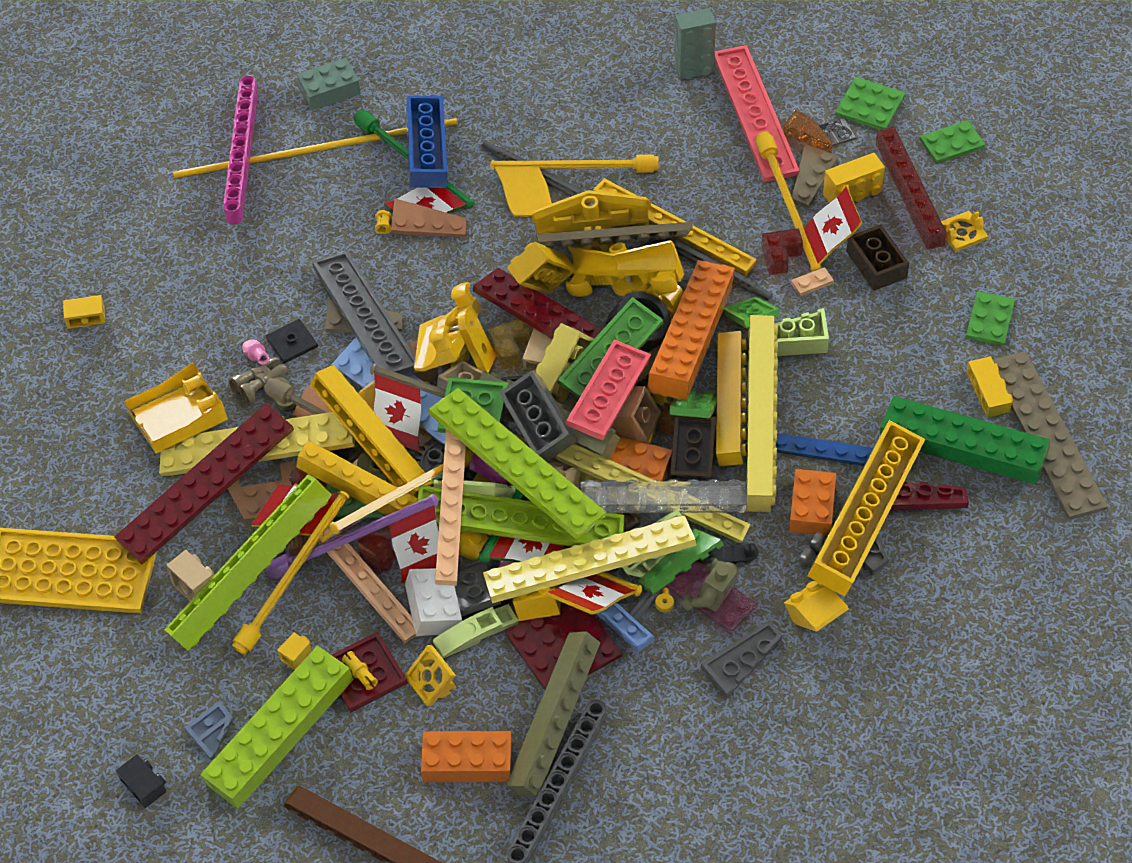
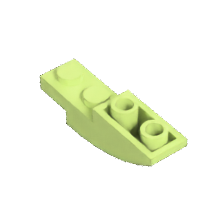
(473, 629)

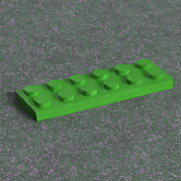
(631, 326)

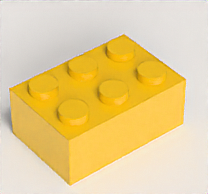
(861, 176)

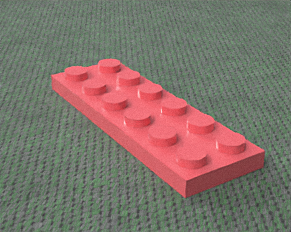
(608, 390)

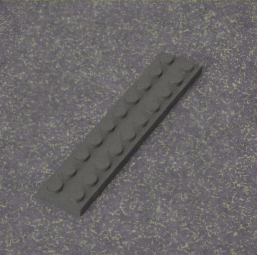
(364, 313)

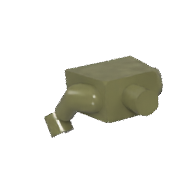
(715, 587)

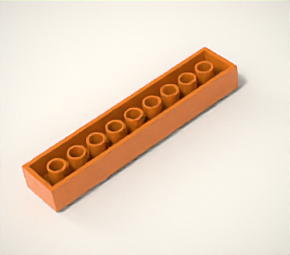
(691, 330)

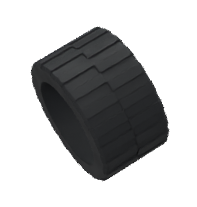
(653, 304)

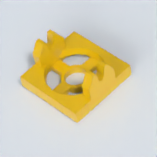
(977, 224)
(421, 664)

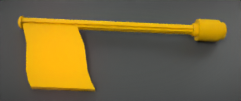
(528, 190)

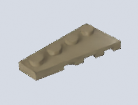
(336, 322)

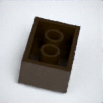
(877, 257)
(693, 448)

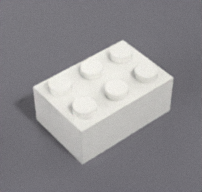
(431, 605)

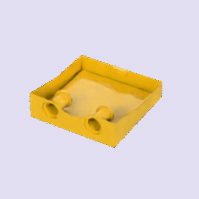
(178, 413)

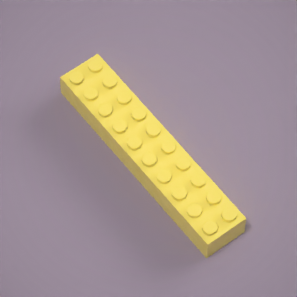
(762, 414)

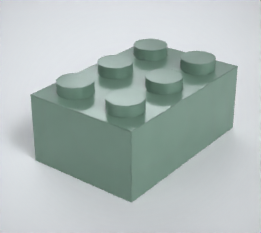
(328, 84)

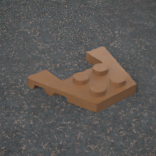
(252, 498)

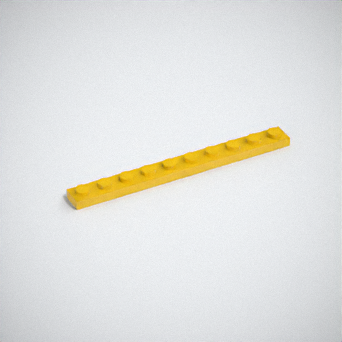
(696, 238)

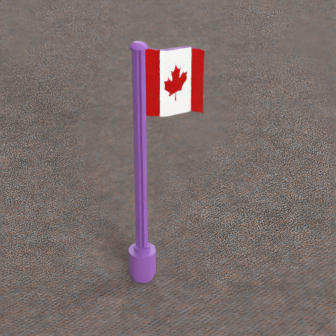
(412, 533)

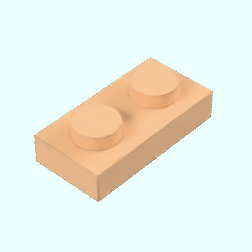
(812, 281)

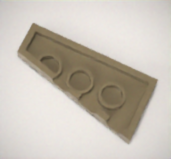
(811, 174)

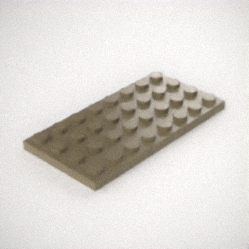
(623, 234)

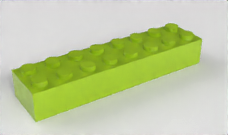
(277, 727)

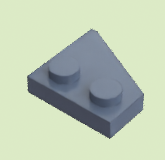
(210, 728)

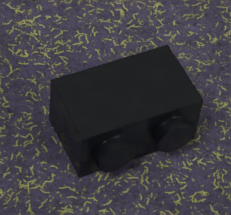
(141, 780)

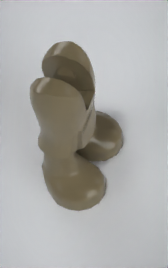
(260, 375)

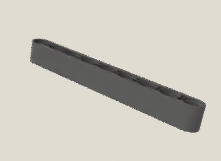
(558, 774)

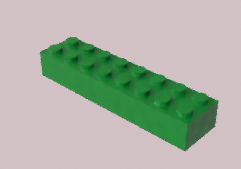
(971, 440)

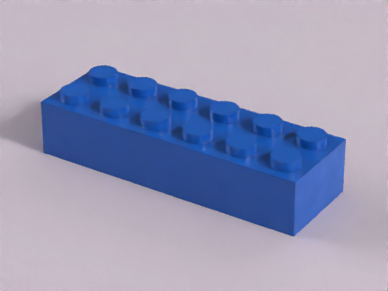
(426, 142)

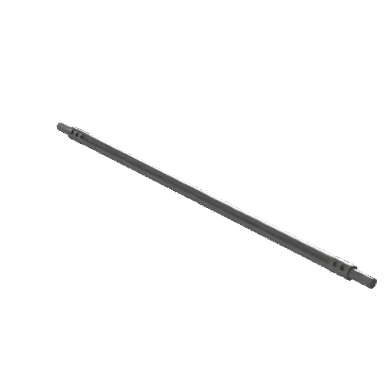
(681, 248)

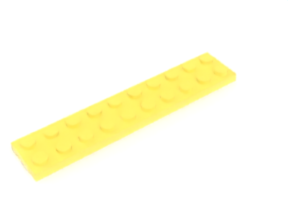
(320, 429)
(589, 559)

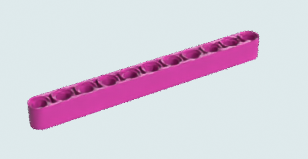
(240, 150)

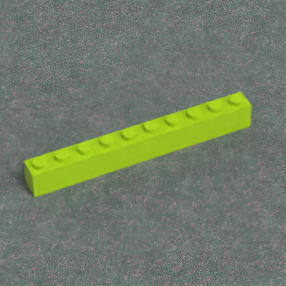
(248, 562)

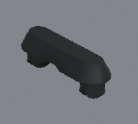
(734, 553)

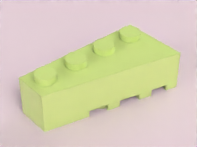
(803, 334)

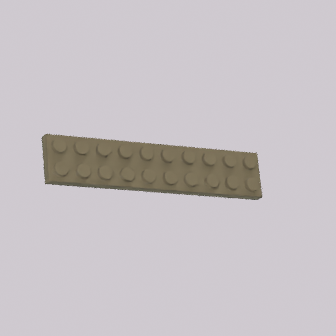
(1039, 417)

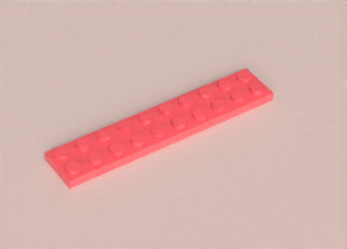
(754, 109)

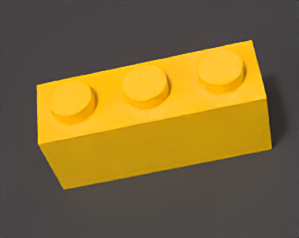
(989, 387)

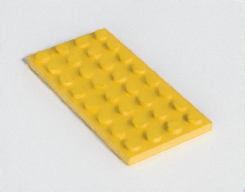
(71, 571)

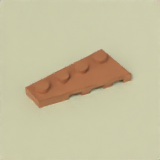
(421, 220)

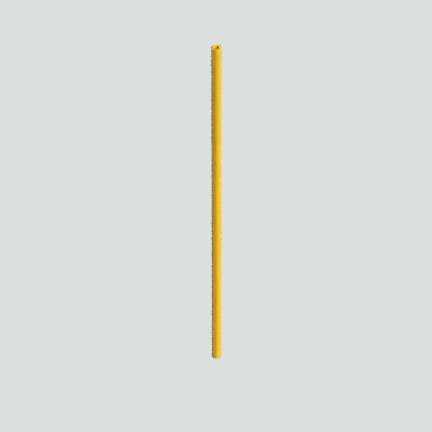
(299, 151)

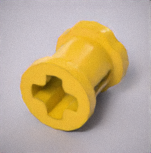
(383, 222)

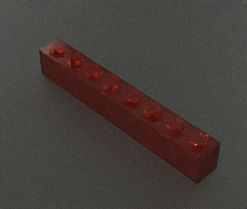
(911, 188)

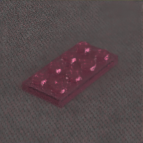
(730, 613)

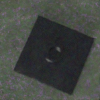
(291, 341)

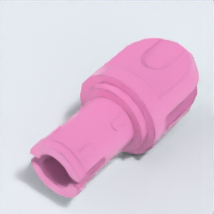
(255, 351)

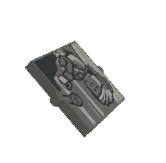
(838, 131)

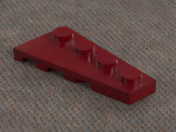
(927, 497)

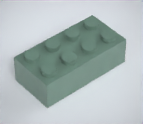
(695, 43)

